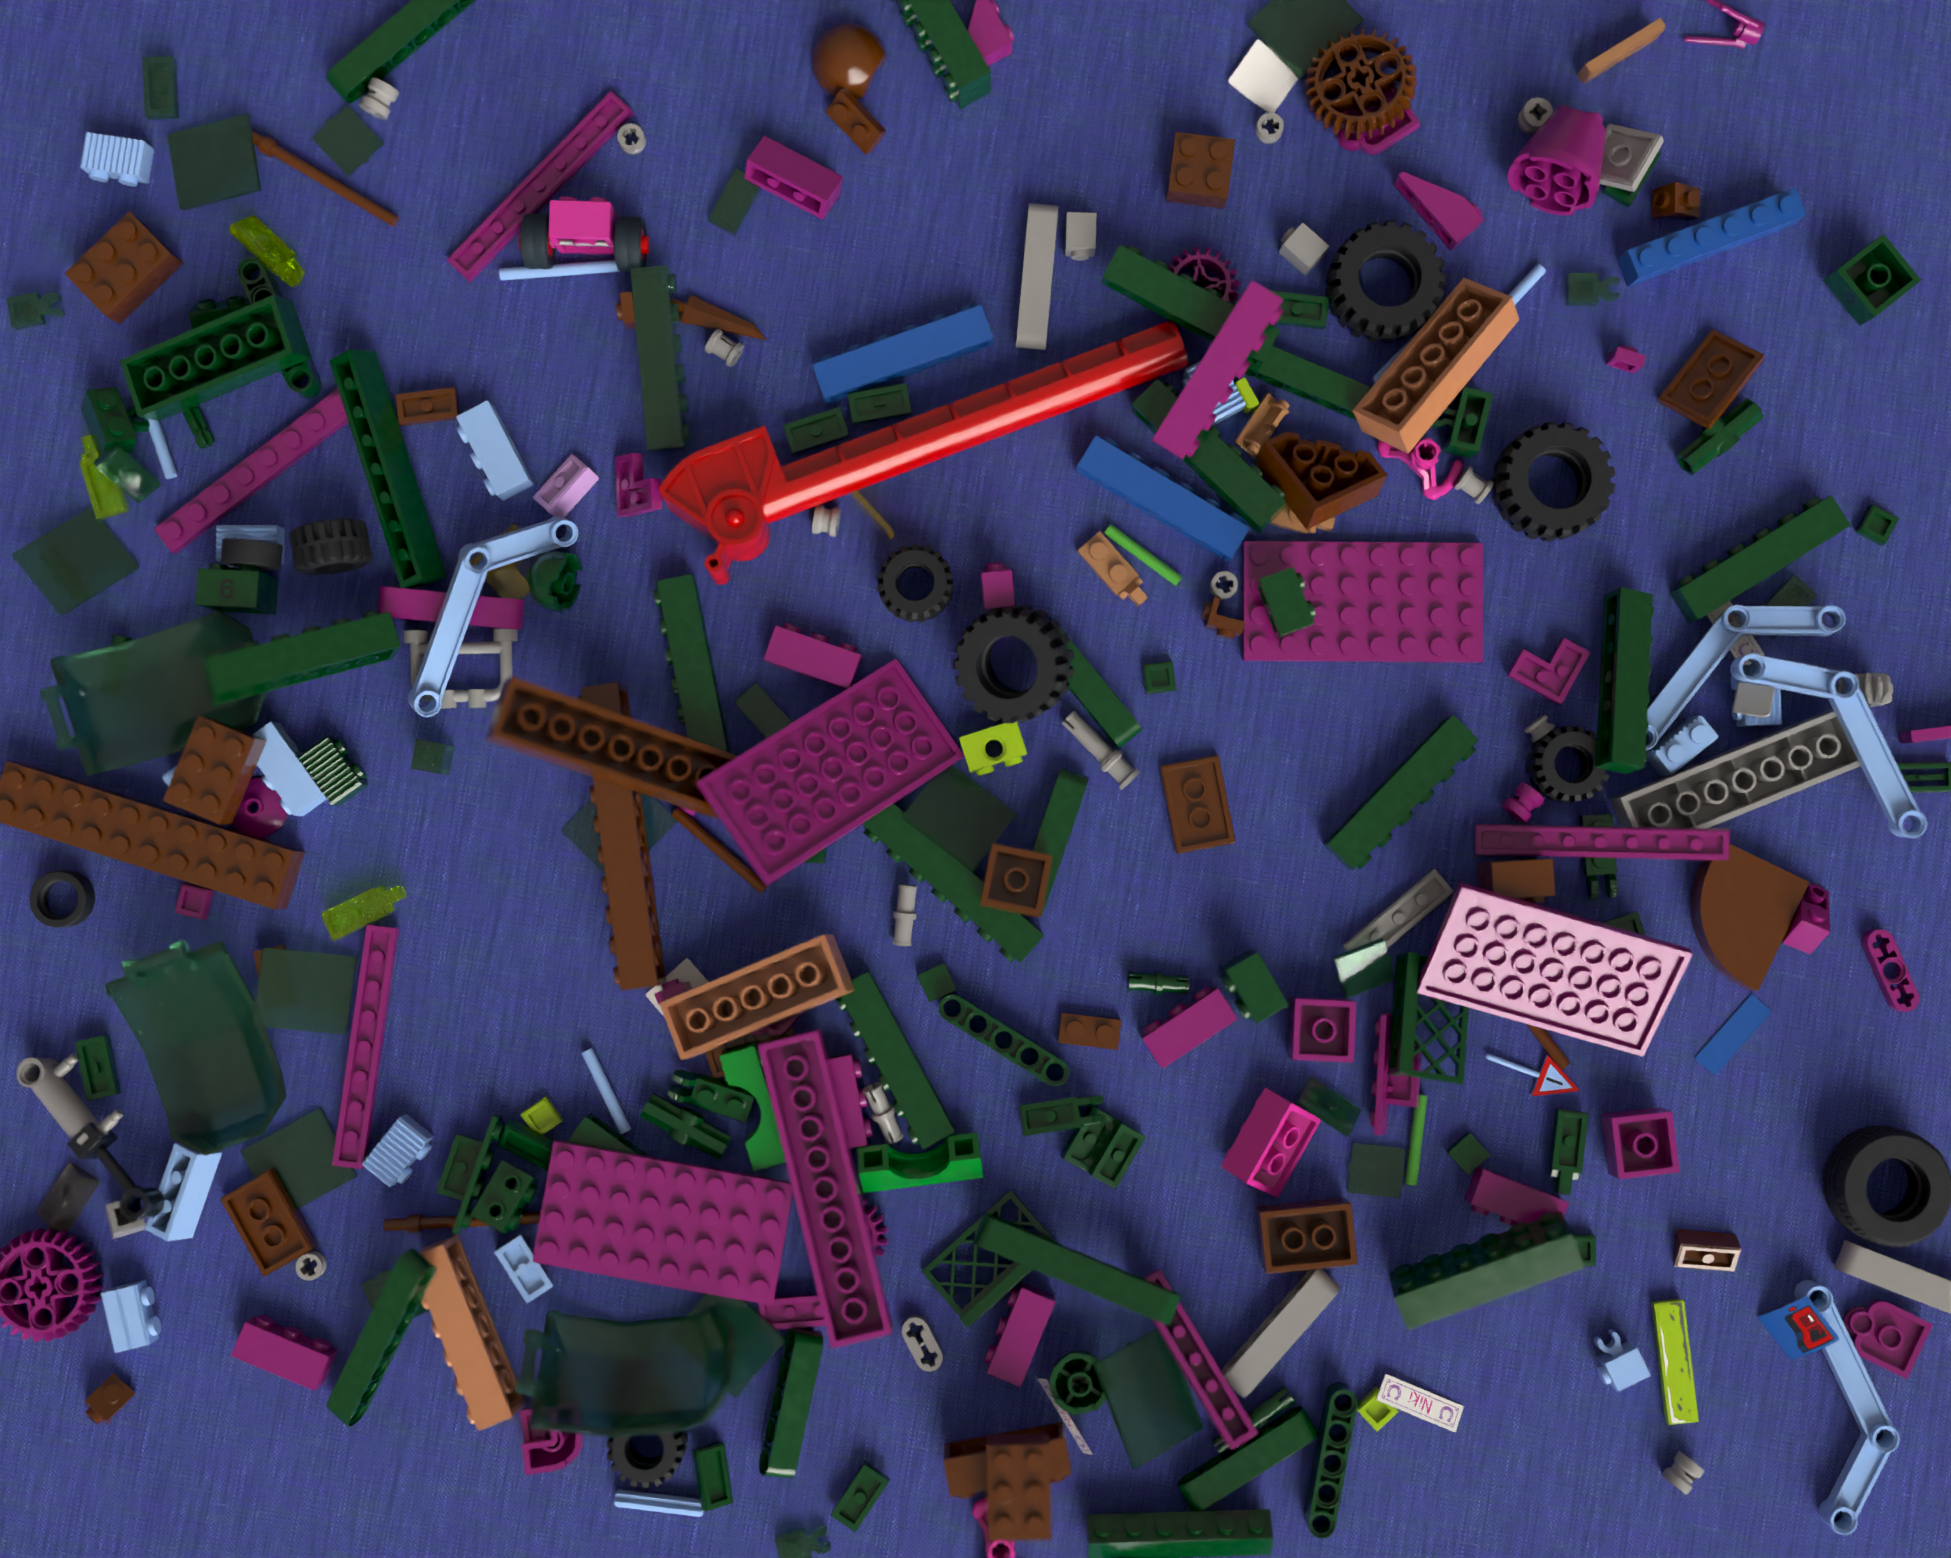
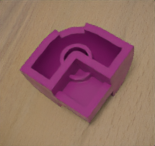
(547, 1449)

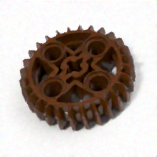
(1362, 71)

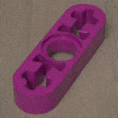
(1890, 993)

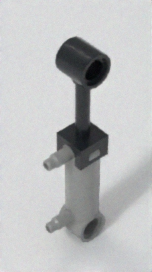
(87, 1134)

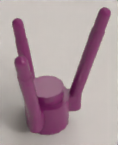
(1745, 29)

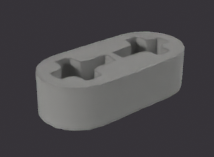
(928, 1339)

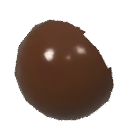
(847, 58)

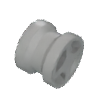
(1528, 120)
(826, 520)

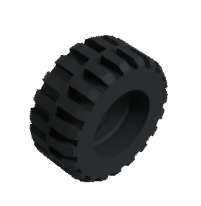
(1412, 255)
(1587, 464)
(983, 685)

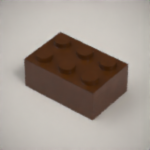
(123, 268)
(214, 770)
(1306, 1235)
(1018, 1487)

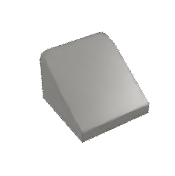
(1753, 700)

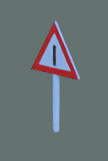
(1549, 1079)

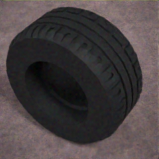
(1927, 1191)

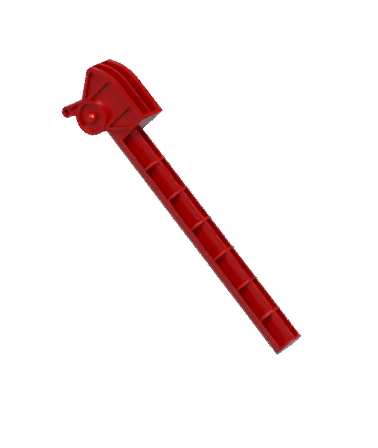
(741, 488)

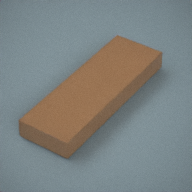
(1621, 51)

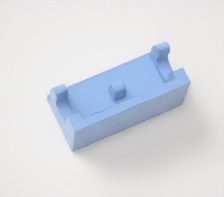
(524, 1273)

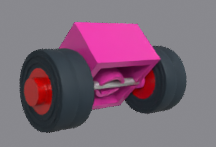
(583, 229)

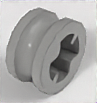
(1276, 121)
(628, 129)
(1228, 577)
(1539, 728)
(319, 1270)

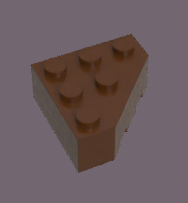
(1319, 476)

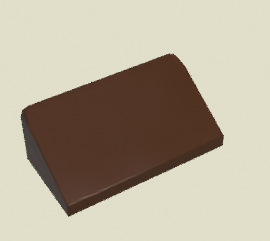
(1706, 1250)

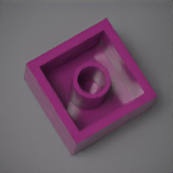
(1321, 1029)
(1640, 1143)

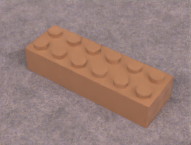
(1436, 364)
(757, 996)
(469, 1336)

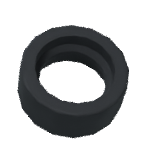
(251, 553)
(39, 894)

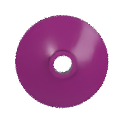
(269, 815)

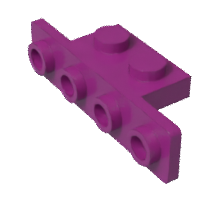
(1388, 1088)

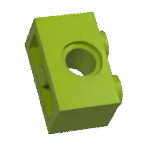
(1006, 734)

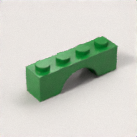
(745, 1069)
(889, 1169)

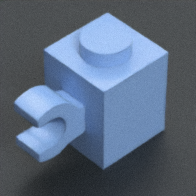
(1620, 1363)

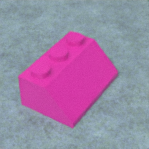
(1270, 1143)

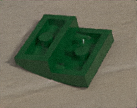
(1103, 1148)

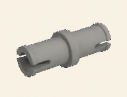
(904, 915)
(883, 1112)

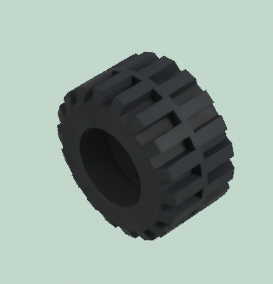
(330, 546)
(909, 558)
(1544, 771)
(647, 1469)

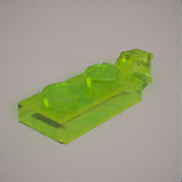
(268, 249)
(104, 494)
(361, 911)

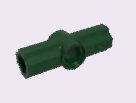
(1720, 437)
(686, 1126)

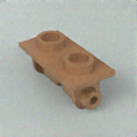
(1261, 424)

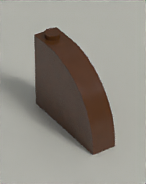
(1743, 913)

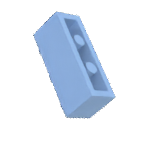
(494, 451)
(286, 773)
(184, 1192)

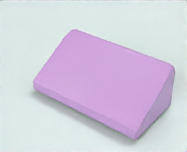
(566, 487)

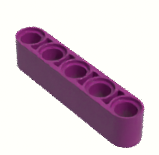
(426, 606)

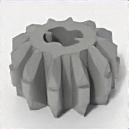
(1874, 687)

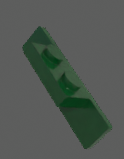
(464, 1170)

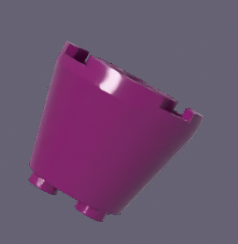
(1561, 162)

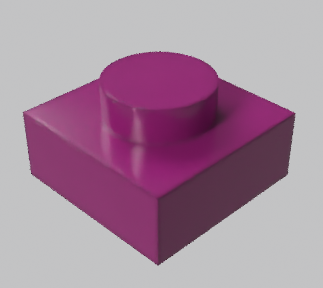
(1626, 359)
(672, 989)

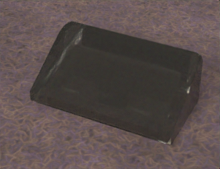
(67, 1197)

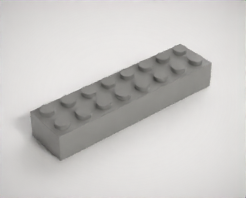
(1741, 777)

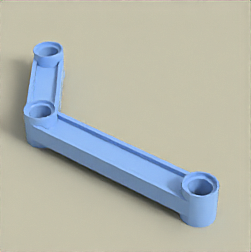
(463, 595)
(1719, 640)
(1858, 727)
(1868, 1454)

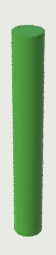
(1143, 555)
(1416, 1141)

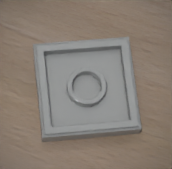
(1627, 156)

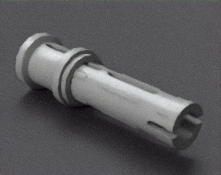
(1110, 760)

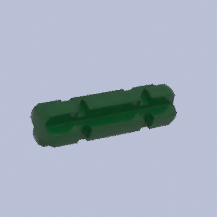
(198, 427)

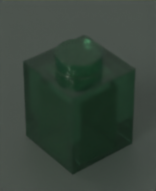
(432, 757)

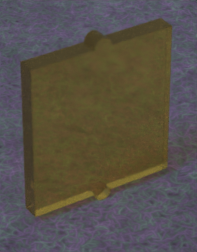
(873, 515)

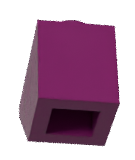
(988, 32)
(997, 585)
(1810, 920)

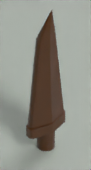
(706, 315)

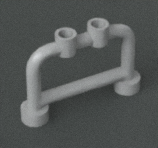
(475, 697)

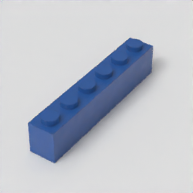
(1711, 237)
(903, 353)
(1162, 498)

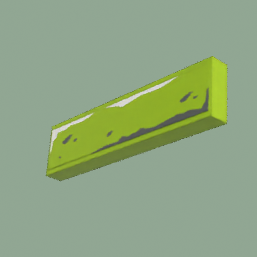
(1674, 1361)

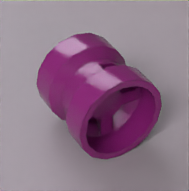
(1523, 802)

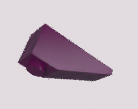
(1443, 211)

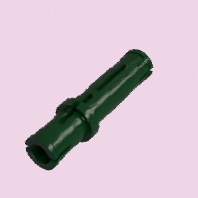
(1262, 1414)

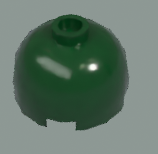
(554, 580)
(1075, 1383)

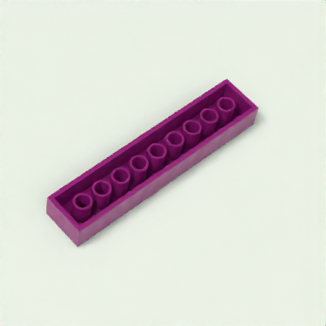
(826, 1188)

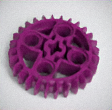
(57, 1286)

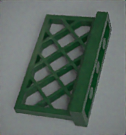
(1404, 1027)
(1001, 1283)

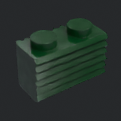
(334, 770)

